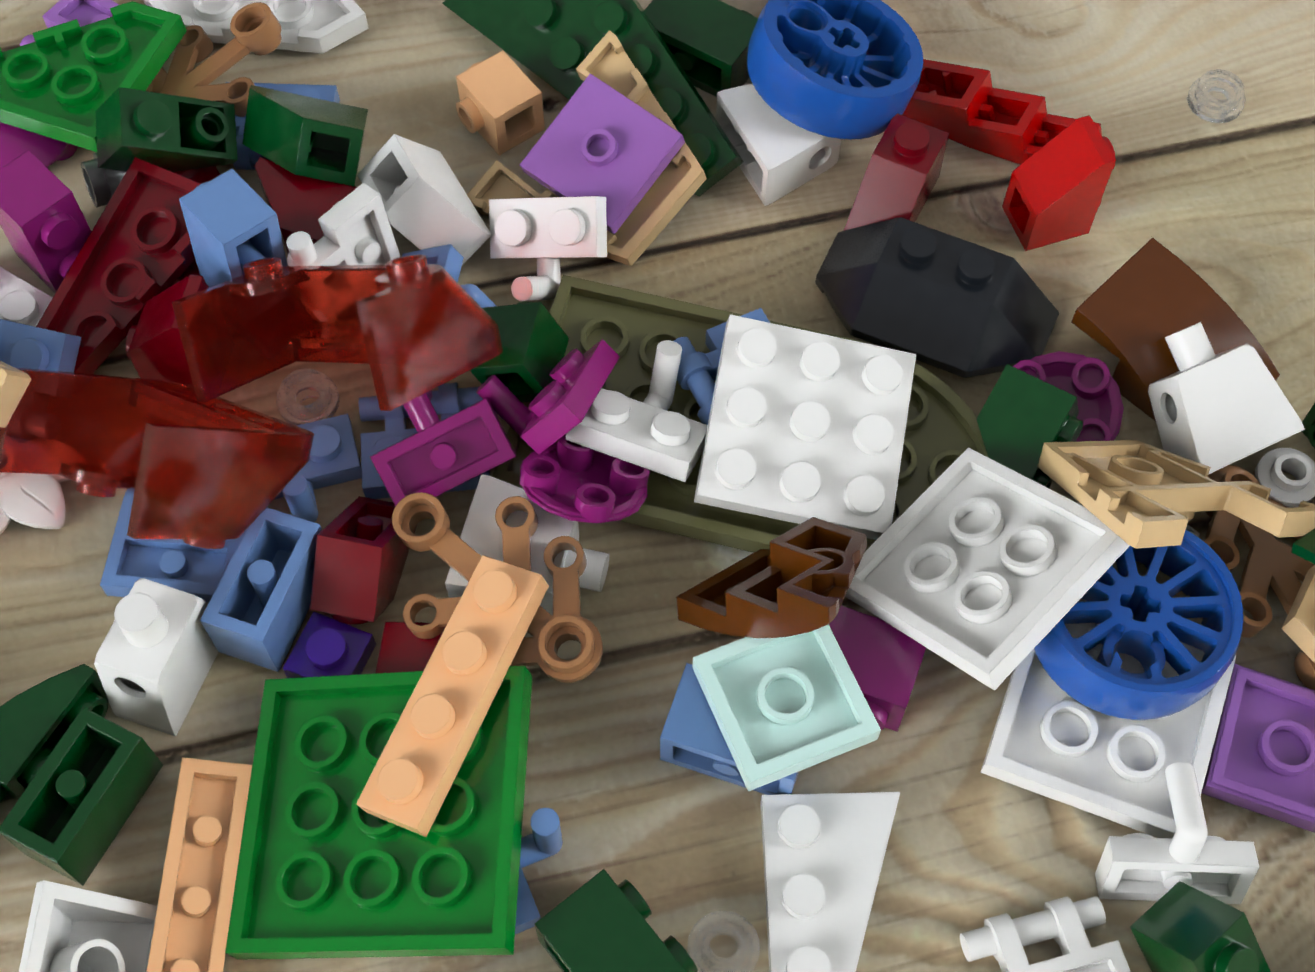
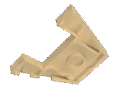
(663, 199)
(1153, 493)

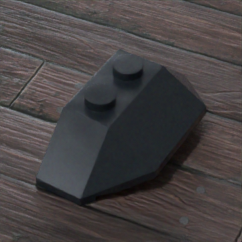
(935, 297)

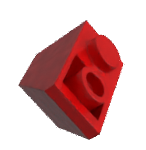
(1060, 186)

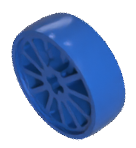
(835, 64)
(1146, 622)

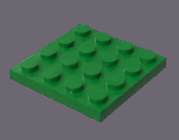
(349, 885)

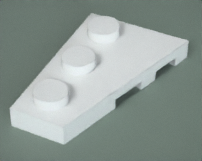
(822, 875)

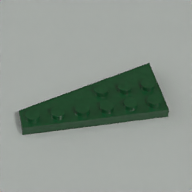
(559, 35)

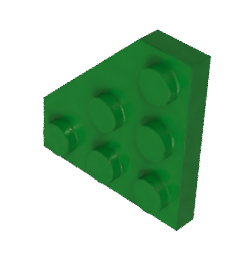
(74, 69)

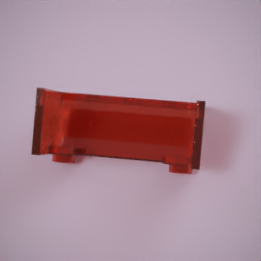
(396, 316)
(193, 464)

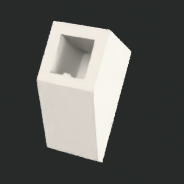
(424, 197)

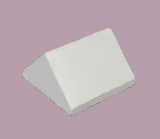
(86, 931)

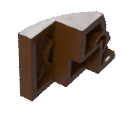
(1145, 303)
(779, 589)

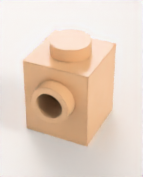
(499, 102)

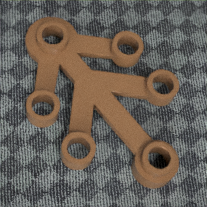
(254, 31)
(1266, 564)
(546, 629)

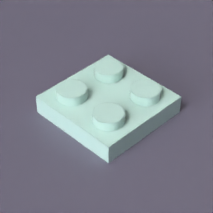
(784, 703)

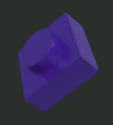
(329, 649)

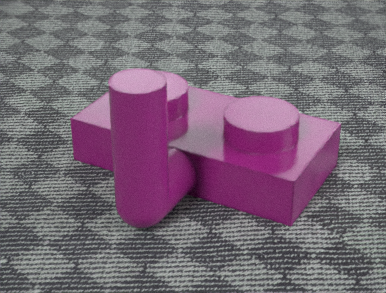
(560, 403)
(443, 450)

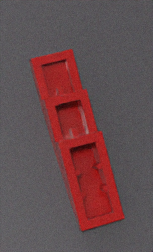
(982, 116)

